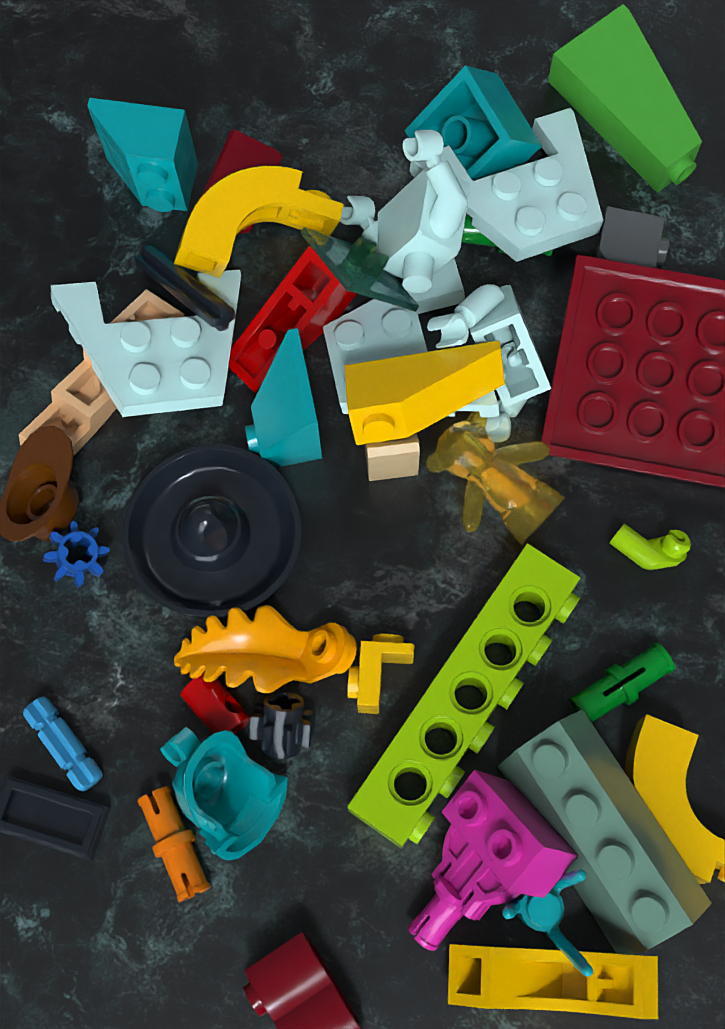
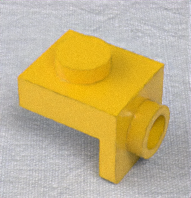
(365, 680)

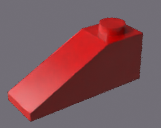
(303, 300)

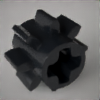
(282, 725)

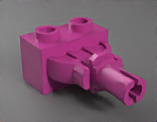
(490, 856)

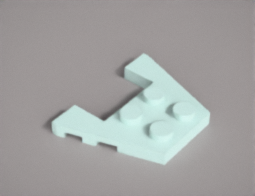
(537, 202)
(390, 331)
(155, 361)

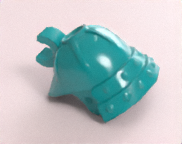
(224, 791)

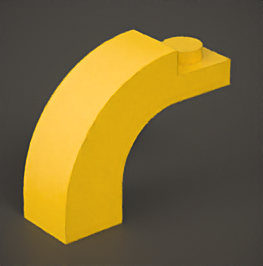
(248, 199)
(658, 770)
(548, 981)

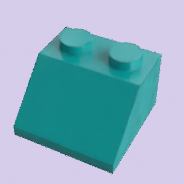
(479, 123)
(148, 151)

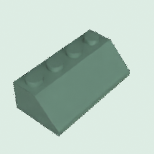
(633, 872)

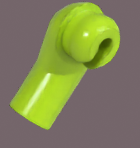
(655, 552)

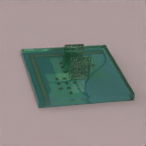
(360, 268)

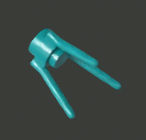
(546, 915)

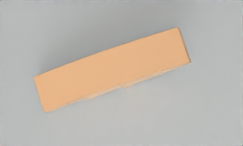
(80, 400)

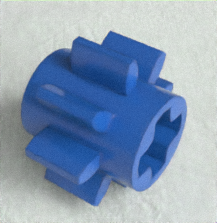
(72, 540)

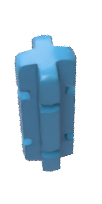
(62, 744)

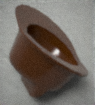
(39, 488)

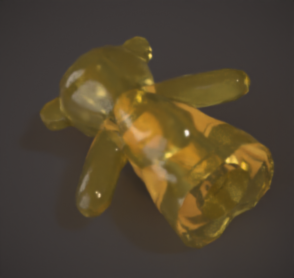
(492, 474)

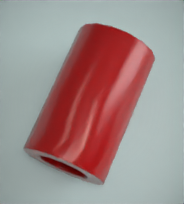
(214, 705)

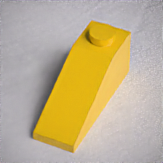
(413, 391)

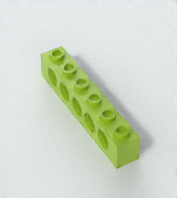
(529, 579)

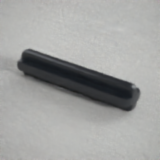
(185, 288)

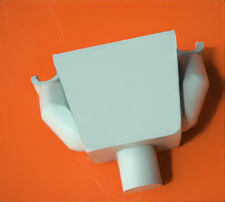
(422, 222)
(496, 316)

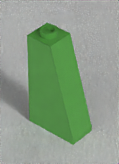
(627, 98)

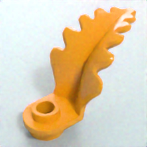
(266, 650)

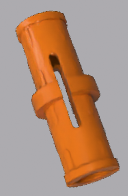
(173, 844)

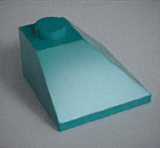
(284, 410)

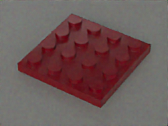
(641, 372)

